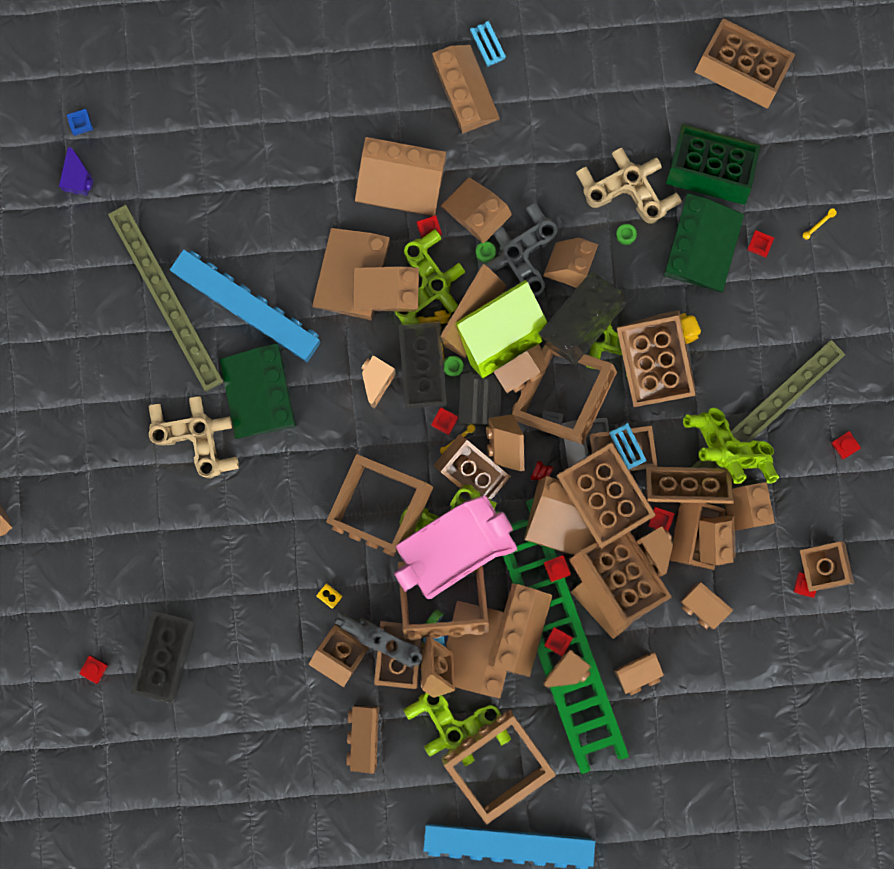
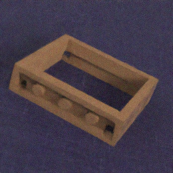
(590, 408)
(410, 519)
(455, 628)
(515, 793)

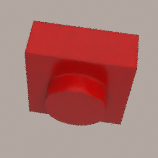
(427, 225)
(760, 243)
(444, 421)
(845, 445)
(662, 518)
(557, 568)
(801, 586)
(558, 641)
(93, 669)

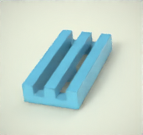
(481, 28)
(619, 430)

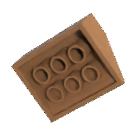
(745, 63)
(400, 176)
(343, 253)
(482, 290)
(656, 359)
(606, 495)
(556, 521)
(620, 580)
(474, 652)

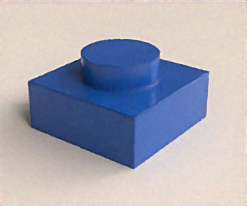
(80, 122)

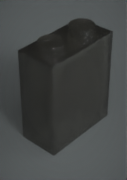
(479, 398)

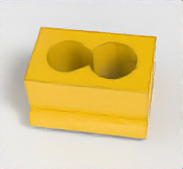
(320, 595)

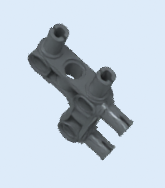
(525, 245)
(377, 638)

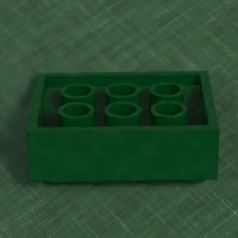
(713, 164)
(703, 243)
(257, 391)

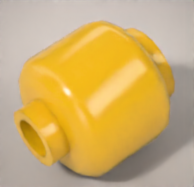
(690, 327)

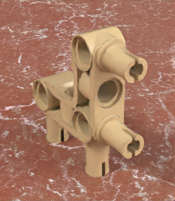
(639, 190)
(185, 430)

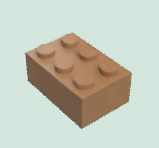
(389, 670)

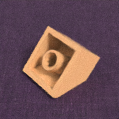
(377, 378)

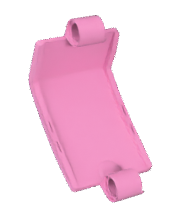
(453, 546)

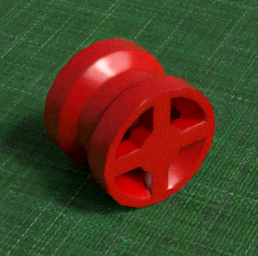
(541, 471)

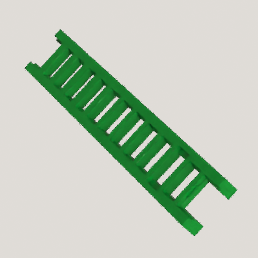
(586, 655)

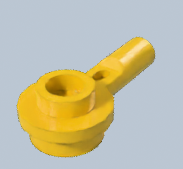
(440, 316)

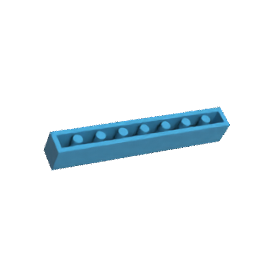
(245, 305)
(509, 845)

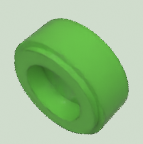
(626, 234)
(485, 252)
(453, 365)
(435, 617)

